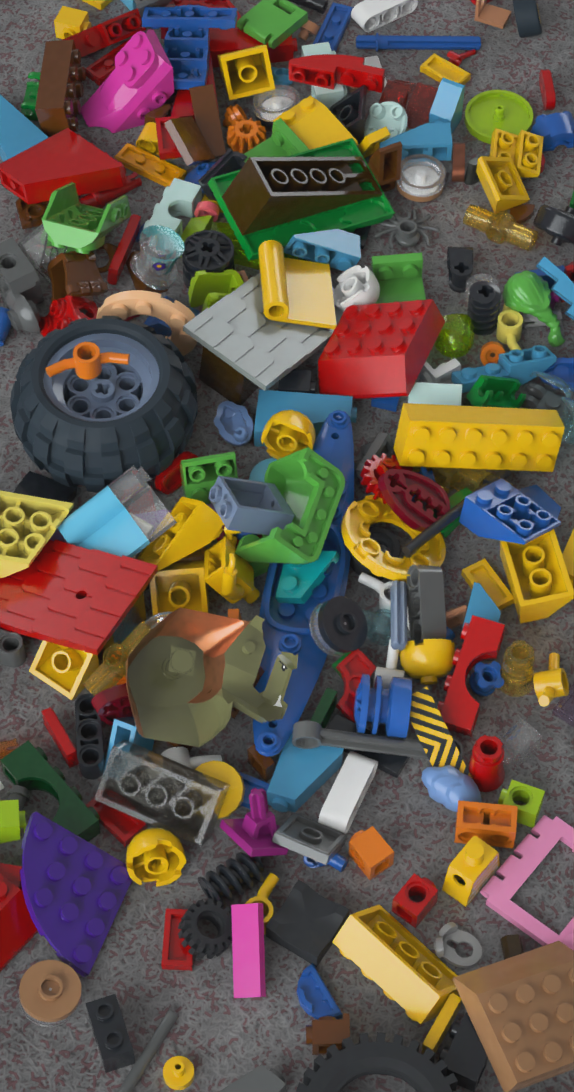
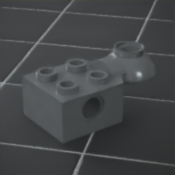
(19, 287)

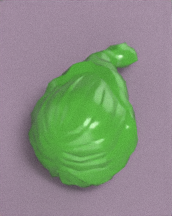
(531, 295)

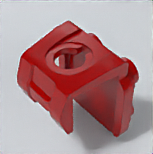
(65, 311)

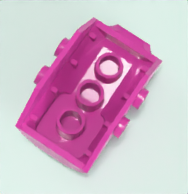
(134, 88)

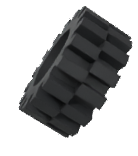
(195, 939)

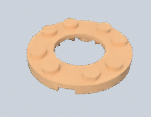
(150, 303)

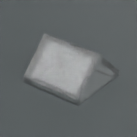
(40, 251)

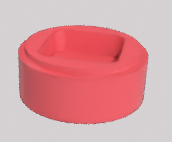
(207, 208)

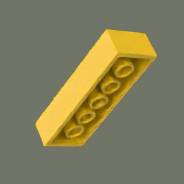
(478, 437)

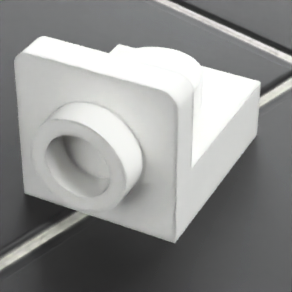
(441, 374)

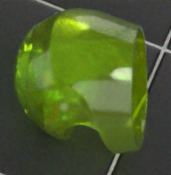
(455, 336)

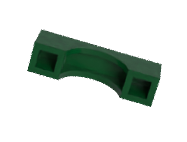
(30, 769)

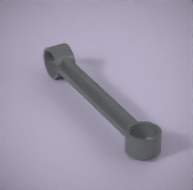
(312, 735)

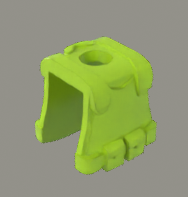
(210, 287)

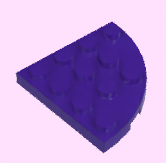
(70, 890)

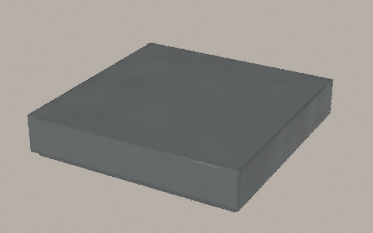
(310, 838)

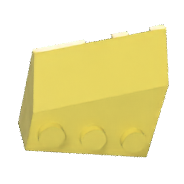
(26, 528)

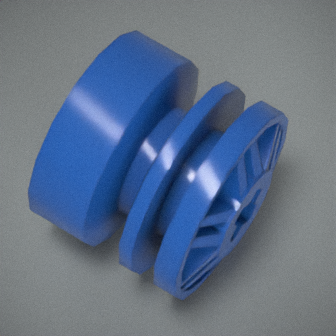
(383, 706)

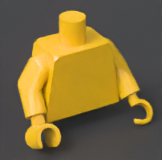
(228, 572)

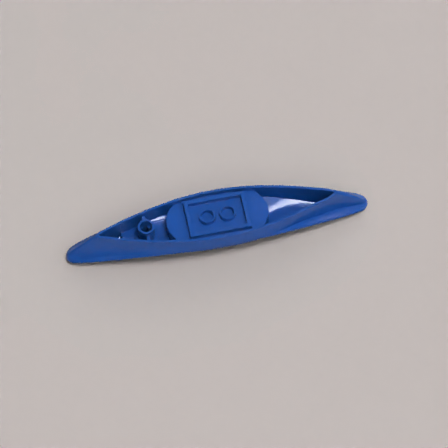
(288, 624)

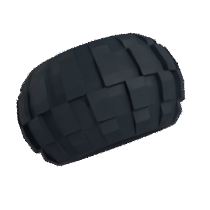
(105, 424)

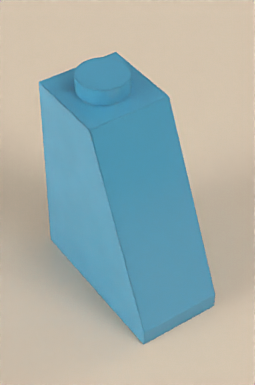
(301, 774)

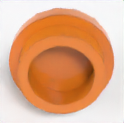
(233, 113)

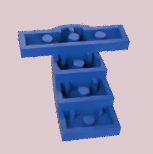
(189, 38)

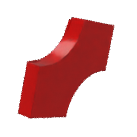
(351, 671)

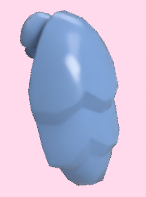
(234, 423)
(449, 785)

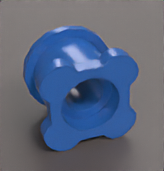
(486, 678)

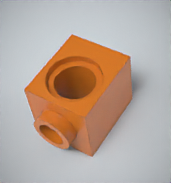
(370, 852)

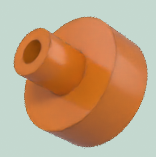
(490, 352)

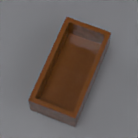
(60, 87)

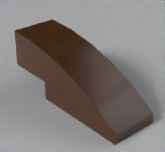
(386, 165)

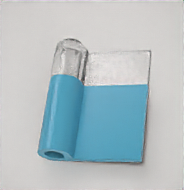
(119, 517)

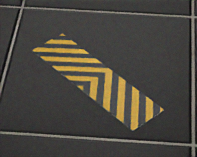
(434, 733)

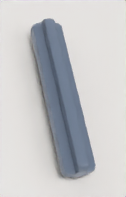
(398, 606)

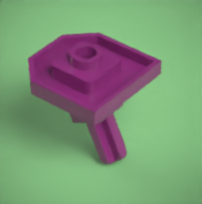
(257, 829)

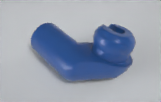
(337, 862)

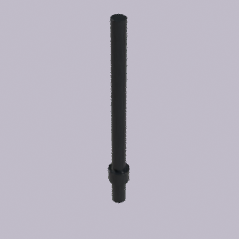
(447, 518)

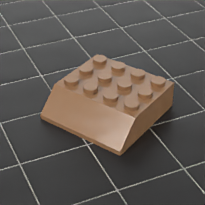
(524, 1014)

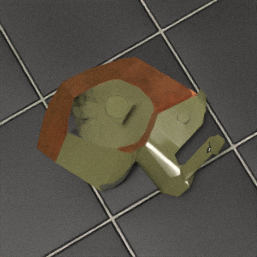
(188, 658)

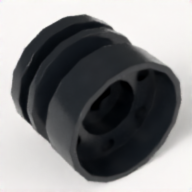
(208, 252)

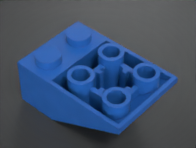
(505, 514)

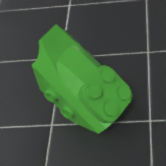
(79, 224)

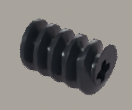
(484, 307)
(232, 877)

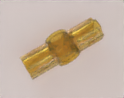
(500, 227)
(114, 661)

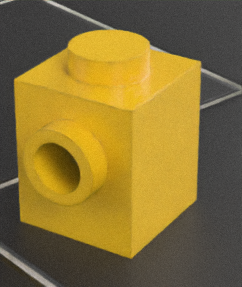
(70, 22)

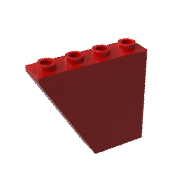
(58, 162)

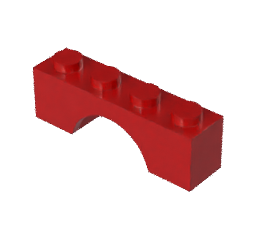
(480, 643)

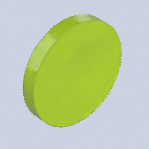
(497, 110)

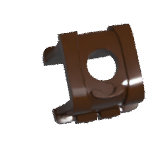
(75, 276)

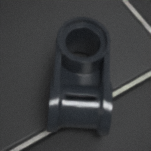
(459, 267)

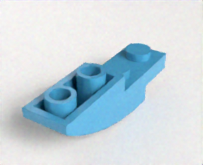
(513, 364)

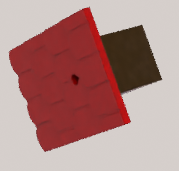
(76, 597)

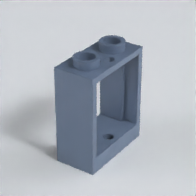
(249, 505)

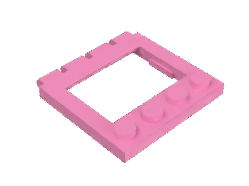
(515, 873)

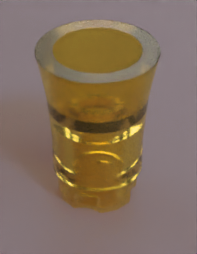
(518, 669)

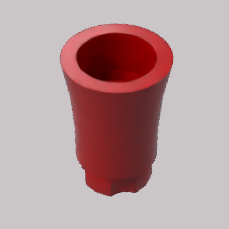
(487, 763)

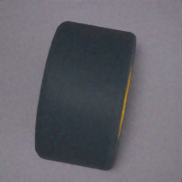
(527, 18)

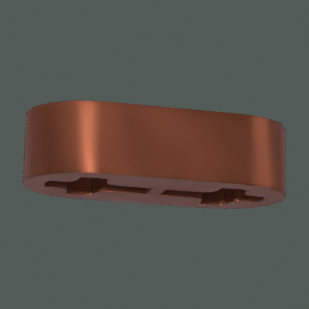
(458, 162)

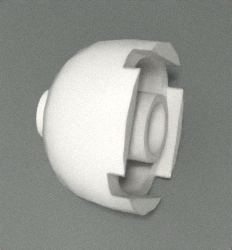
(356, 287)

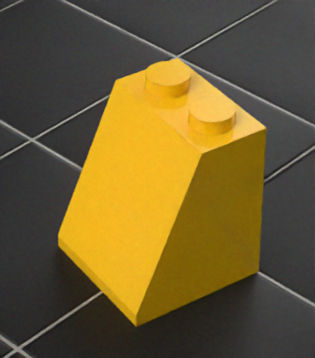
(246, 72)

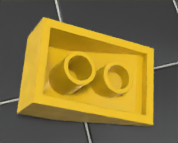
(315, 124)
(194, 529)

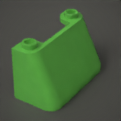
(313, 494)

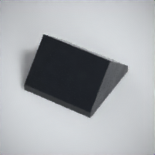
(352, 112)

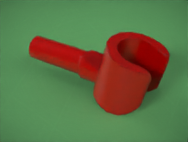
(456, 58)

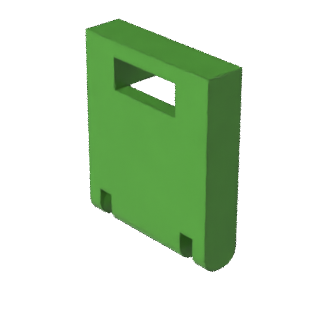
(272, 21)

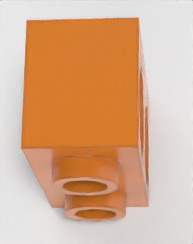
(489, 822)

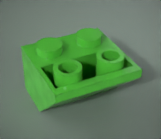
(202, 472)

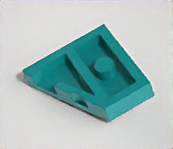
(299, 580)

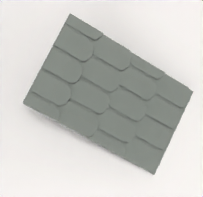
(247, 348)

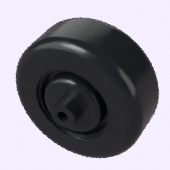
(556, 223)

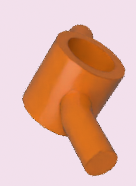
(87, 361)

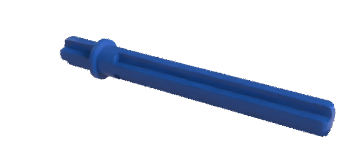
(418, 42)

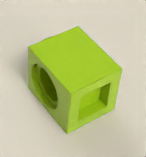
(530, 795)

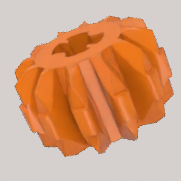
(245, 135)

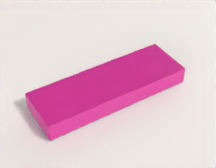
(248, 950)

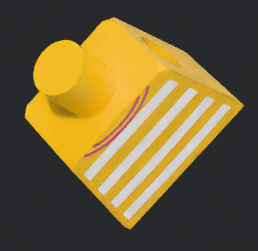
(475, 866)

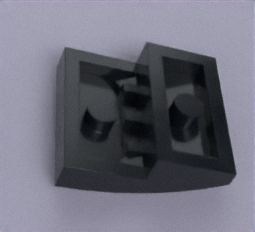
(44, 487)

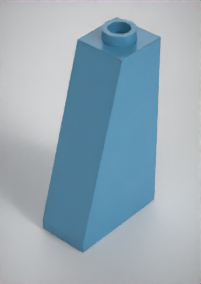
(16, 131)
(314, 406)

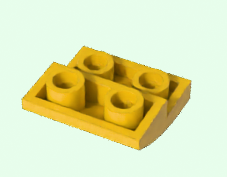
(523, 149)

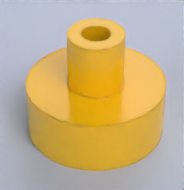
(178, 1073)

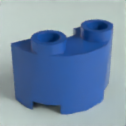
(556, 130)

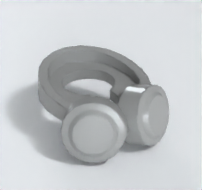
(449, 933)

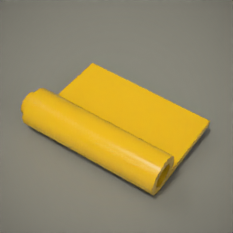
(295, 288)

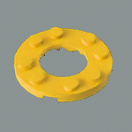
(368, 552)

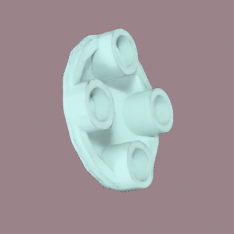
(387, 115)

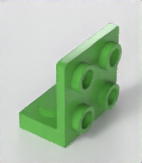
(280, 144)
(399, 277)

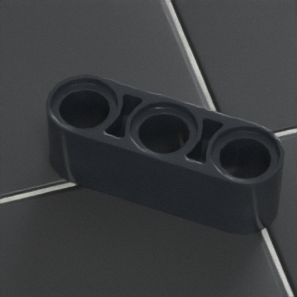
(89, 748)

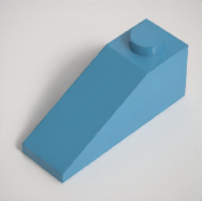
(427, 139)

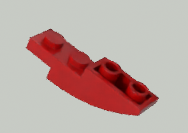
(108, 32)
(333, 68)

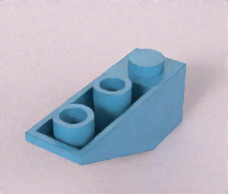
(330, 247)

